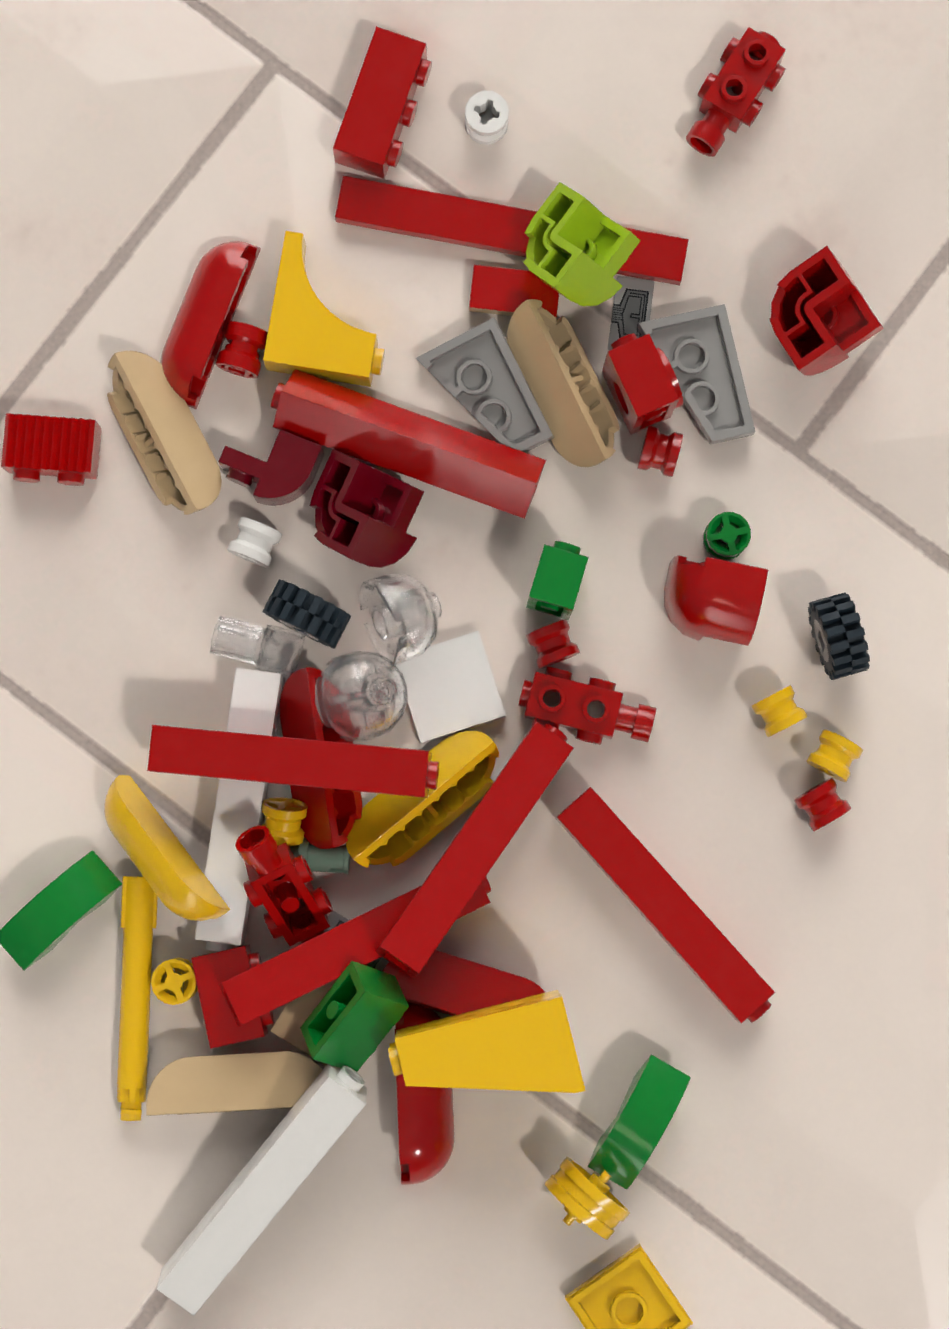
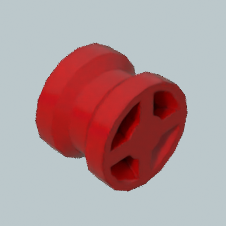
(660, 451)
(552, 644)
(822, 804)

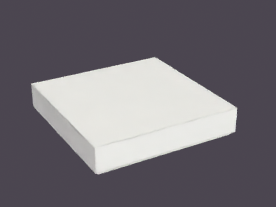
(451, 688)

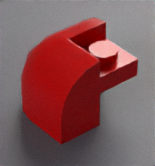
(820, 314)
(714, 598)

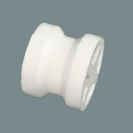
(486, 128)
(254, 542)

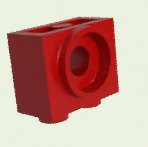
(641, 382)

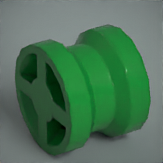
(735, 533)

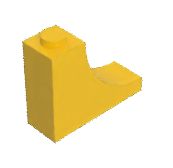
(308, 335)

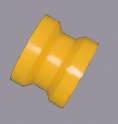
(779, 711)
(834, 755)
(284, 819)
(168, 984)

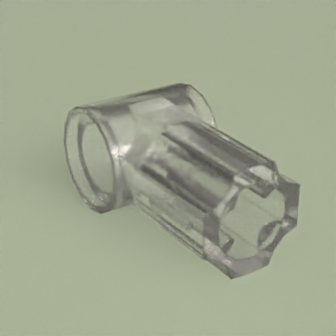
(267, 648)

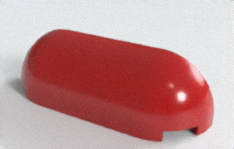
(204, 317)
(329, 810)
(460, 985)
(423, 1117)

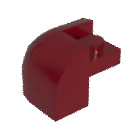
(363, 511)

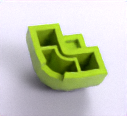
(577, 248)

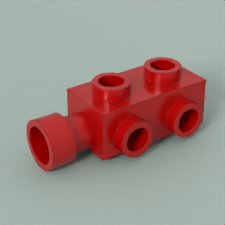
(746, 79)
(573, 706)
(278, 882)

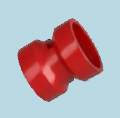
(241, 354)

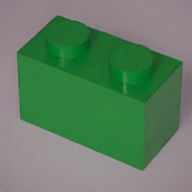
(557, 580)
(354, 1016)

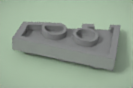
(707, 370)
(490, 385)

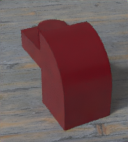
(284, 475)

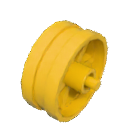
(587, 1198)

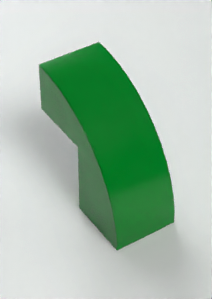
(58, 909)
(640, 1121)

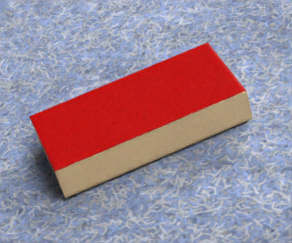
(505, 289)

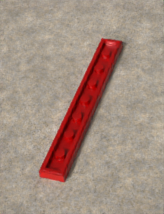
(483, 225)

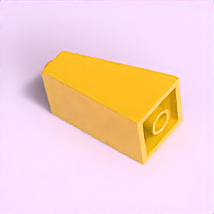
(493, 1048)

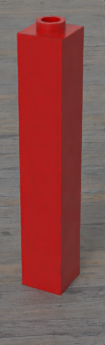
(407, 443)
(292, 761)
(475, 849)
(666, 907)
(321, 959)

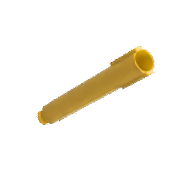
(137, 921)

